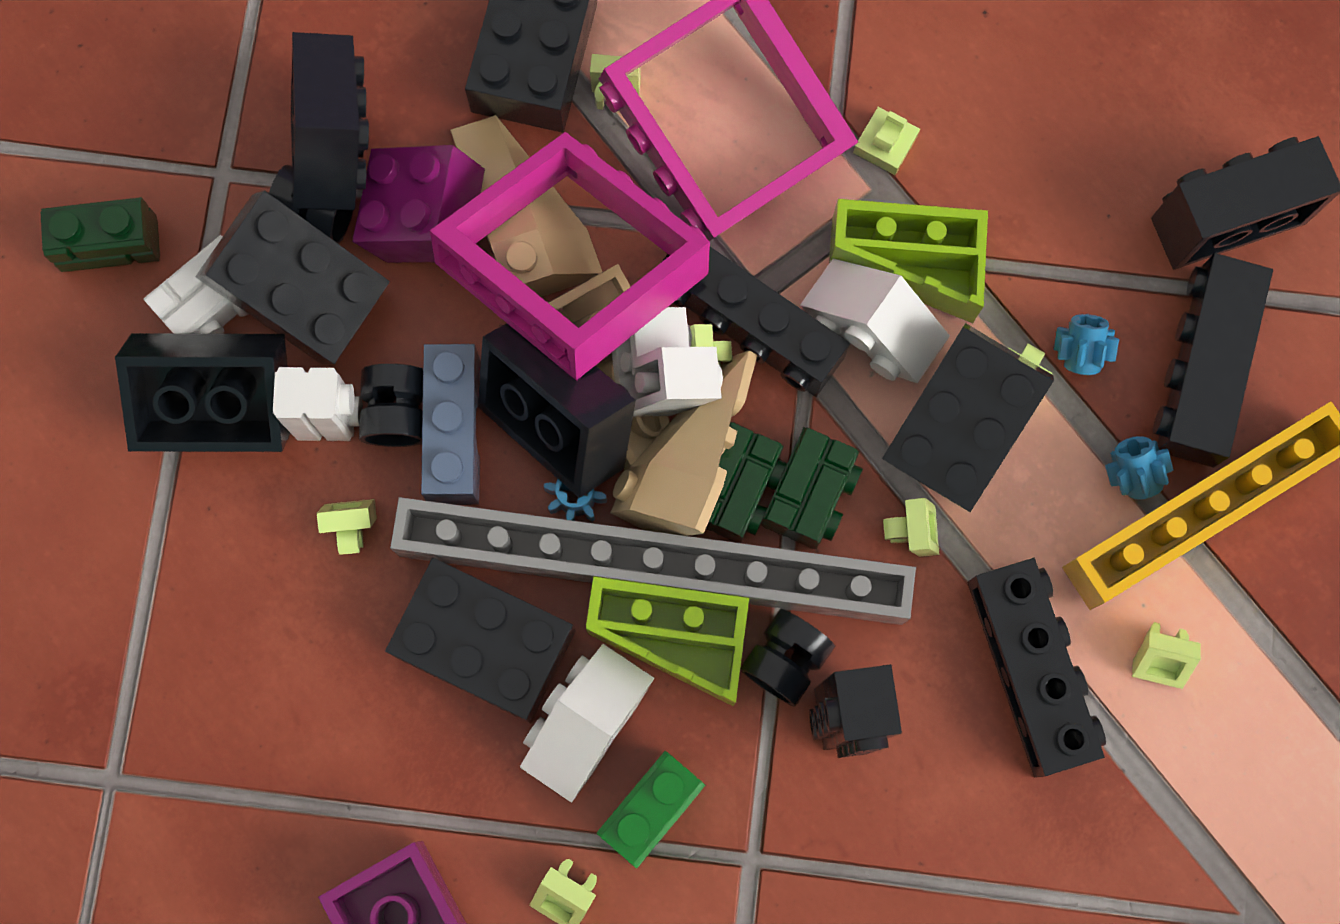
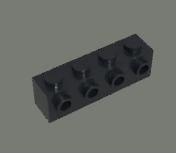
(765, 324)
(1213, 359)
(1036, 668)
(856, 711)

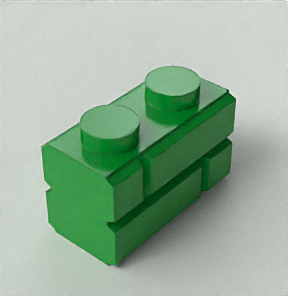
(650, 809)

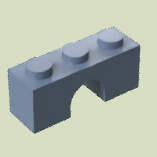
(449, 424)

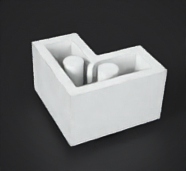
(879, 317)
(664, 369)
(583, 720)

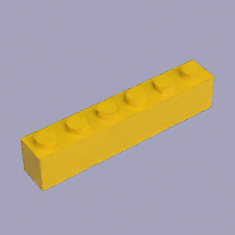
(1206, 508)

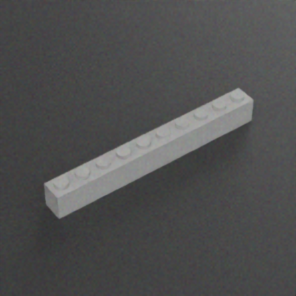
(588, 549)

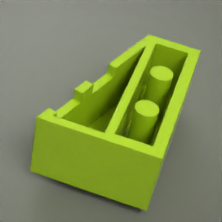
(929, 246)
(674, 630)

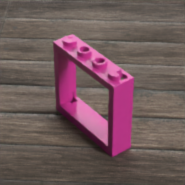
(790, 69)
(564, 343)

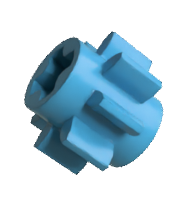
(1086, 344)
(1139, 467)
(583, 505)

